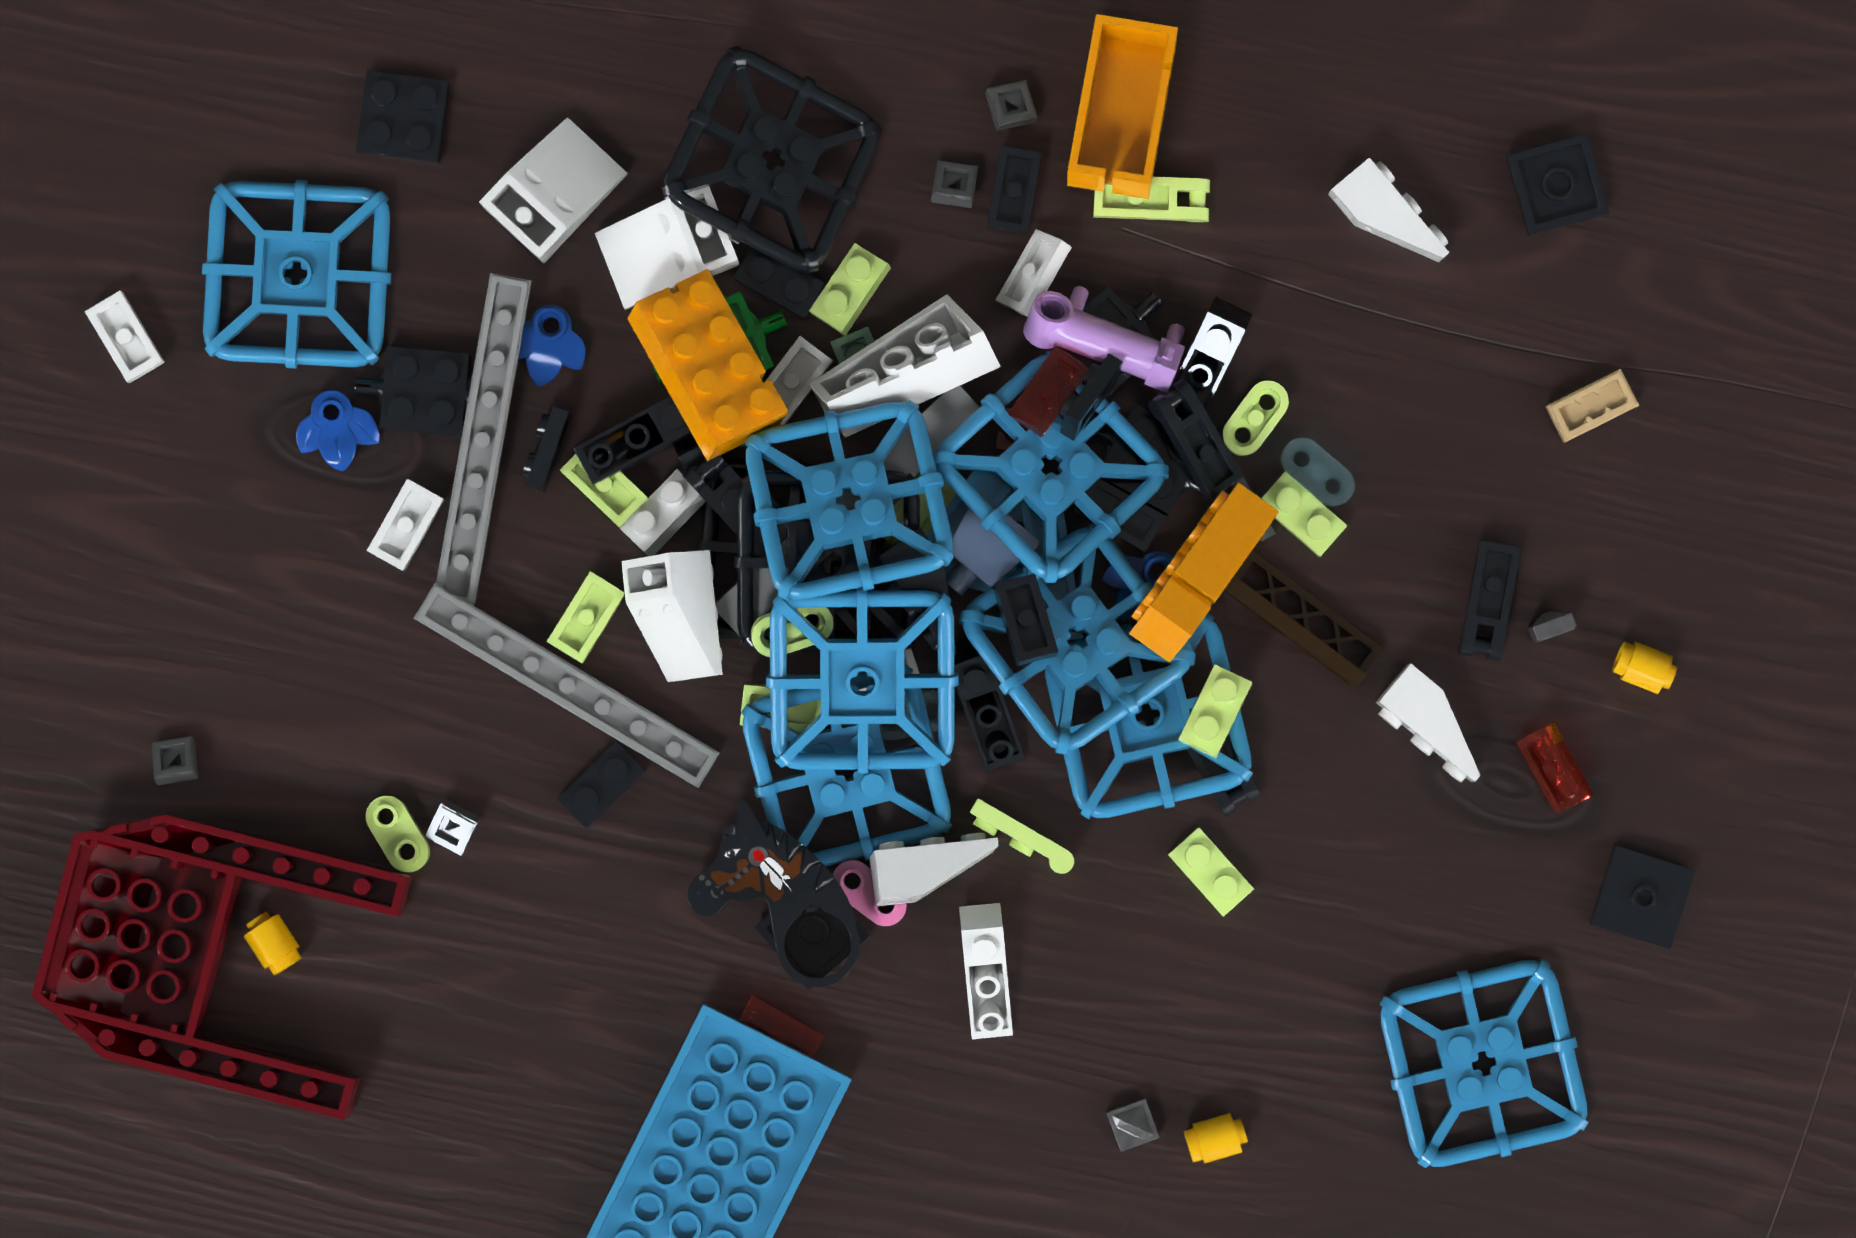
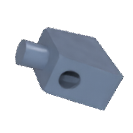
(982, 553)

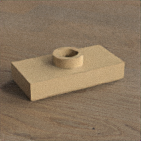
(1592, 405)

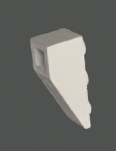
(1380, 209)
(1426, 713)
(914, 872)
(986, 970)

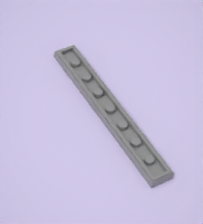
(941, 420)
(483, 435)
(566, 685)

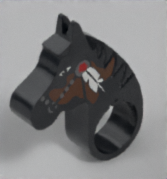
(771, 864)

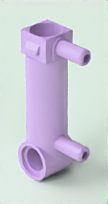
(1063, 323)

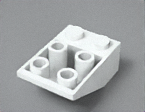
(553, 189)
(663, 248)
(676, 611)

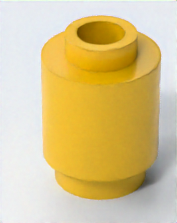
(1644, 667)
(272, 943)
(1215, 1138)

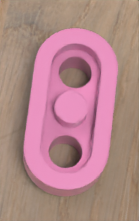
(863, 896)

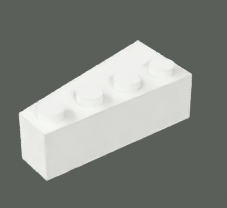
(911, 362)

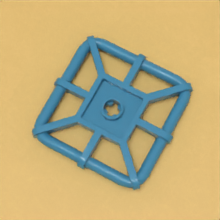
(278, 252)
(1049, 494)
(833, 523)
(1073, 665)
(883, 699)
(1136, 741)
(834, 793)
(1469, 1087)

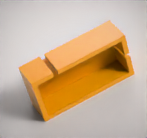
(1122, 106)
(707, 364)
(1201, 570)

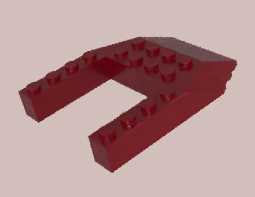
(145, 937)

